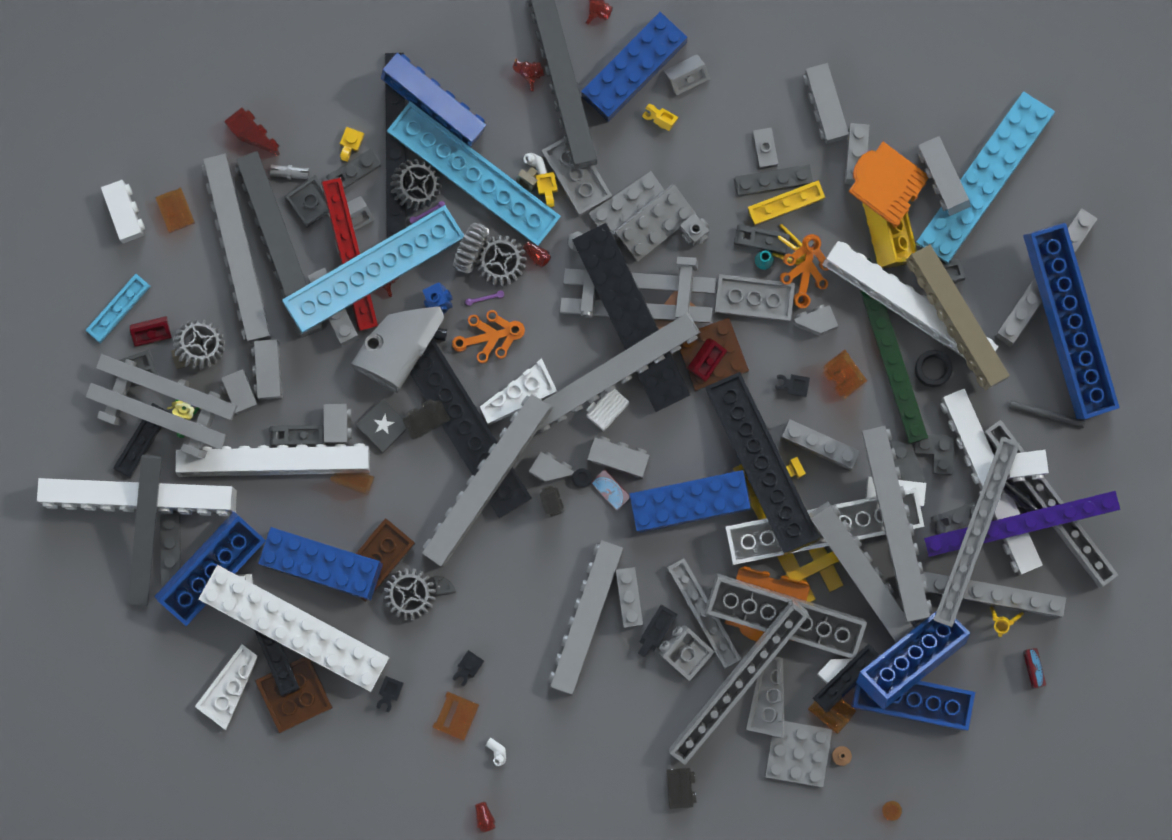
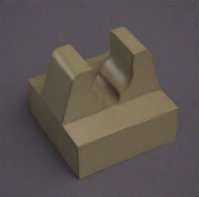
(527, 179)

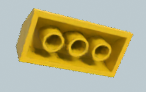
(890, 244)

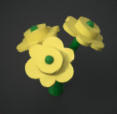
(183, 410)

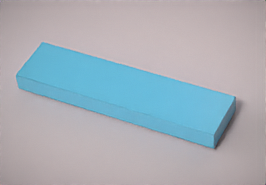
(118, 308)

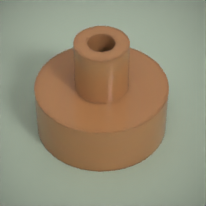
(836, 756)

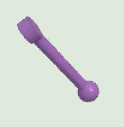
(414, 219)
(500, 294)

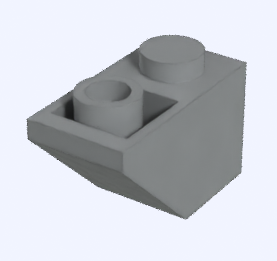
(817, 322)
(549, 470)

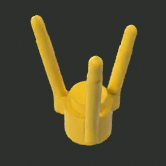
(800, 259)
(1003, 624)

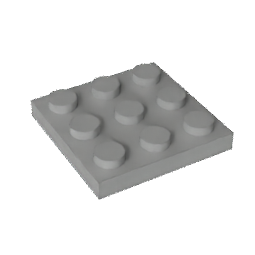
(800, 755)

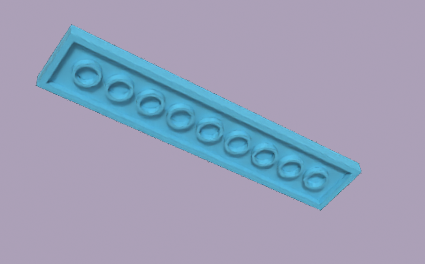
(473, 173)
(988, 175)
(373, 269)

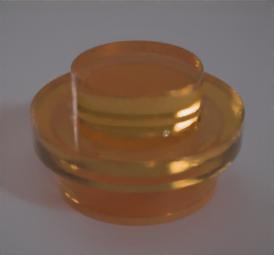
(892, 810)

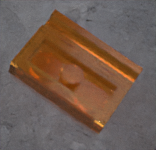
(175, 210)

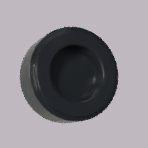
(582, 478)

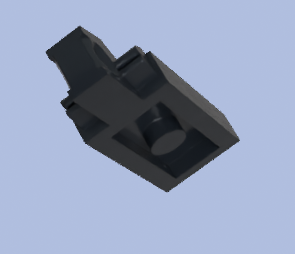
(656, 629)

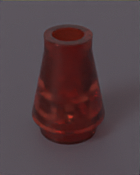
(537, 254)
(485, 819)

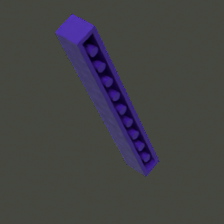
(1029, 522)

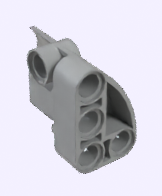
(400, 343)

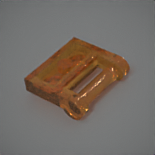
(462, 717)

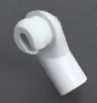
(499, 752)

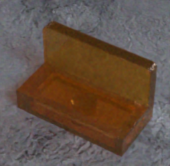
(355, 481)
(836, 717)

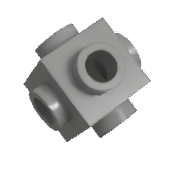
(691, 224)

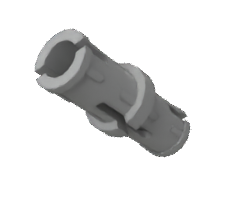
(289, 172)

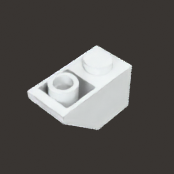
(832, 668)

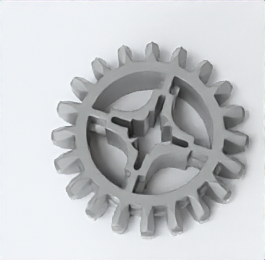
(470, 247)
(508, 256)
(195, 330)
(424, 602)

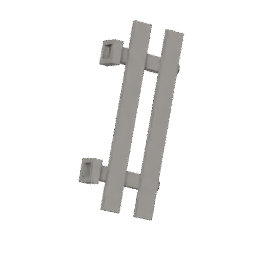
(682, 284)
(118, 401)

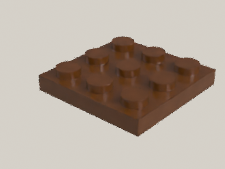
(730, 364)
(300, 705)

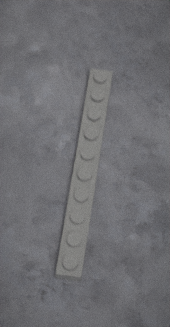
(976, 531)

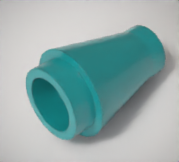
(761, 263)

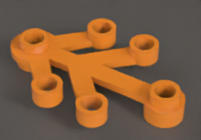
(806, 267)
(491, 335)

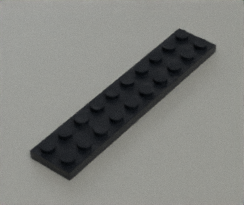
(628, 311)
(466, 425)
(762, 463)

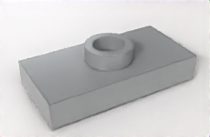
(765, 147)

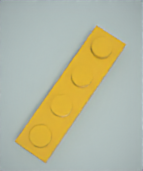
(786, 202)

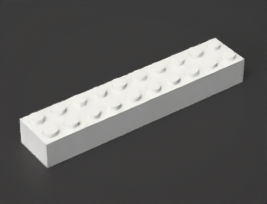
(124, 495)
(757, 541)
(293, 628)

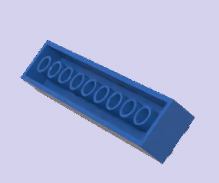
(1071, 321)

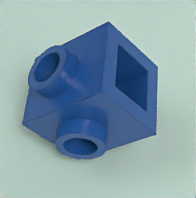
(438, 296)

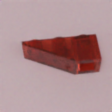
(246, 130)

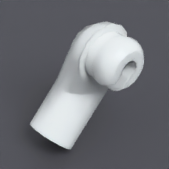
(535, 161)

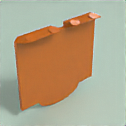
(887, 182)
(785, 585)

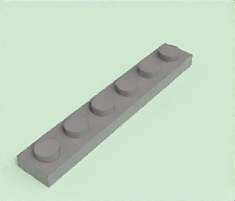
(709, 624)

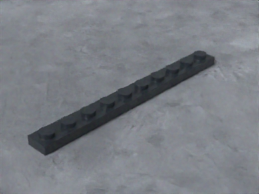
(394, 157)

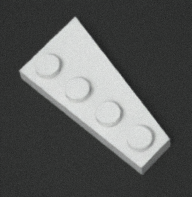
(508, 401)
(225, 692)

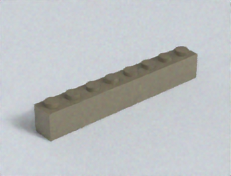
(957, 317)

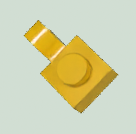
(662, 117)
(350, 141)
(547, 185)

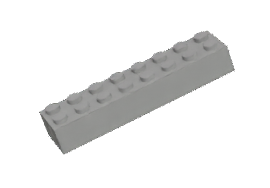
(760, 607)

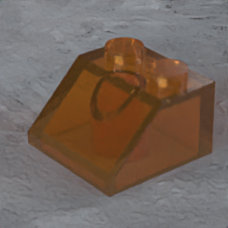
(844, 375)

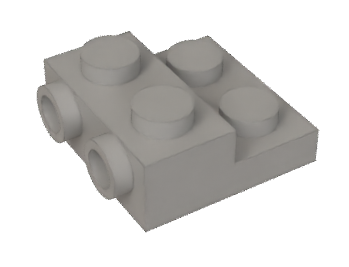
(685, 652)

